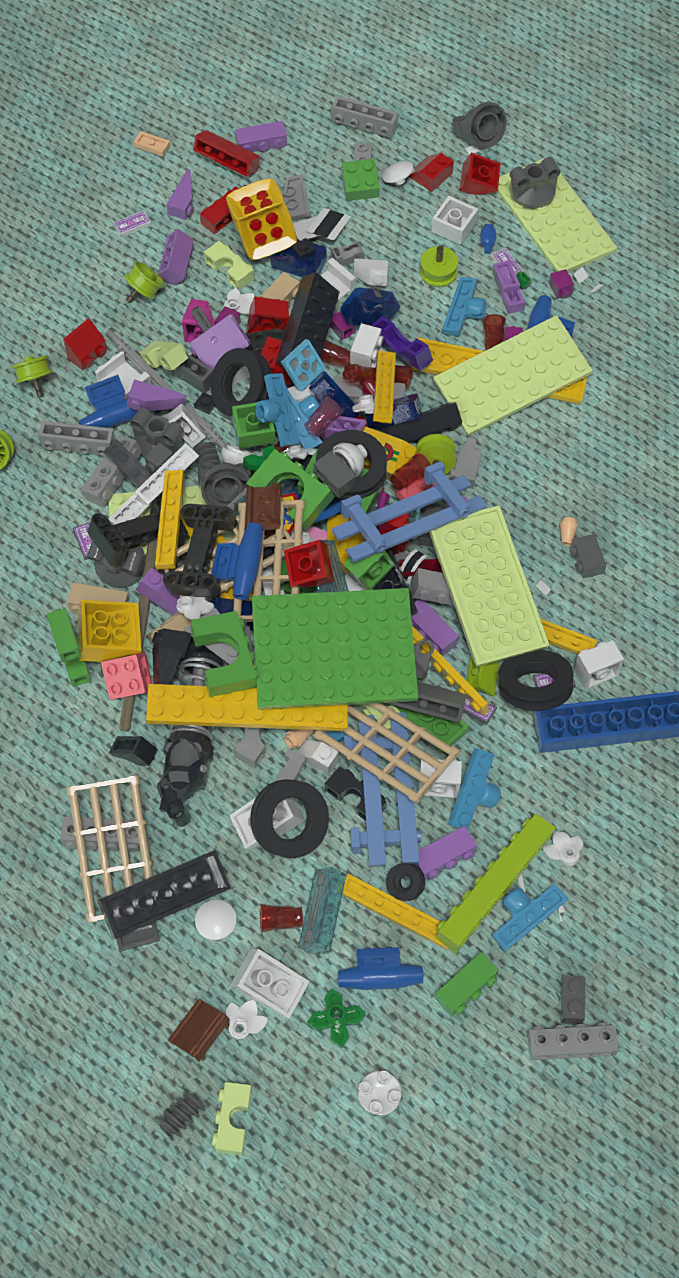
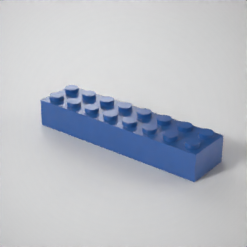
(608, 722)

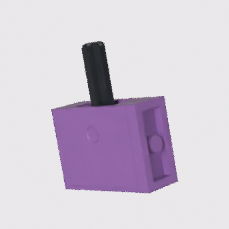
(217, 338)

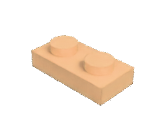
(151, 143)

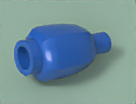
(488, 237)

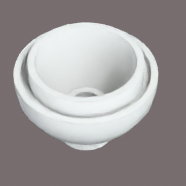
(233, 454)
(352, 456)

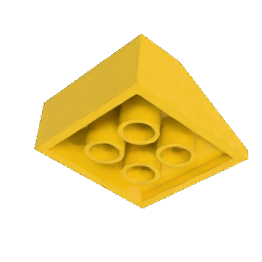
(108, 630)

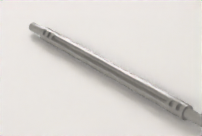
(143, 367)

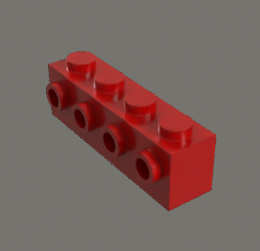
(226, 153)

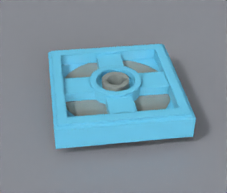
(303, 365)

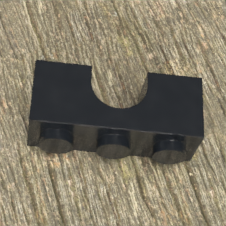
(344, 783)

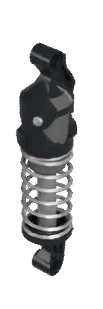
(188, 746)

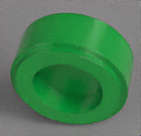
(523, 279)

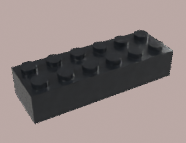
(309, 315)
(163, 894)

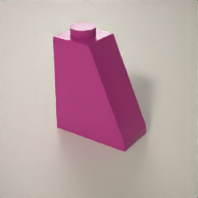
(190, 326)

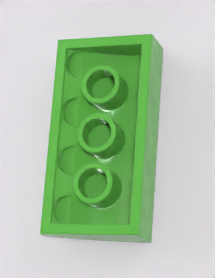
(444, 729)

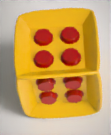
(262, 218)

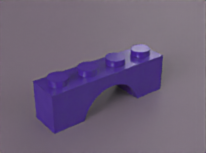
(414, 353)

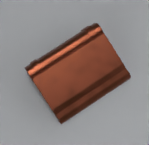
(264, 506)
(199, 1030)

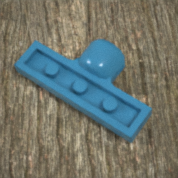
(464, 306)
(278, 410)
(301, 412)
(474, 790)
(526, 914)

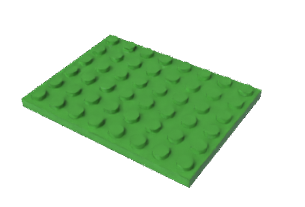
(334, 648)

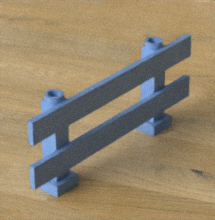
(378, 543)
(376, 838)

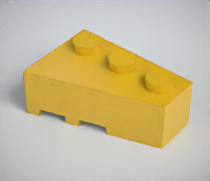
(344, 544)

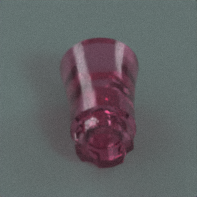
(323, 416)

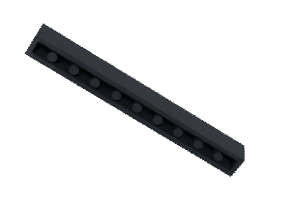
(430, 423)

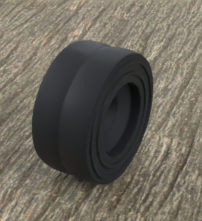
(394, 886)

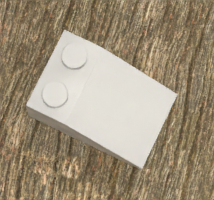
(285, 818)
(269, 982)

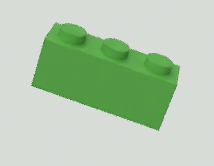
(467, 985)

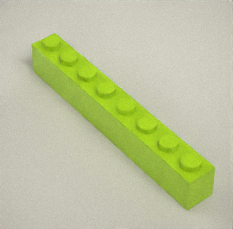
(495, 883)

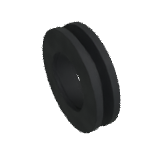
(225, 371)
(376, 454)
(536, 698)
(315, 826)

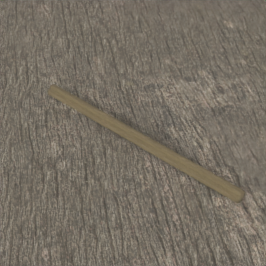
(128, 701)

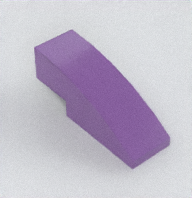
(509, 287)

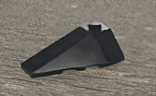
(395, 580)
(167, 651)

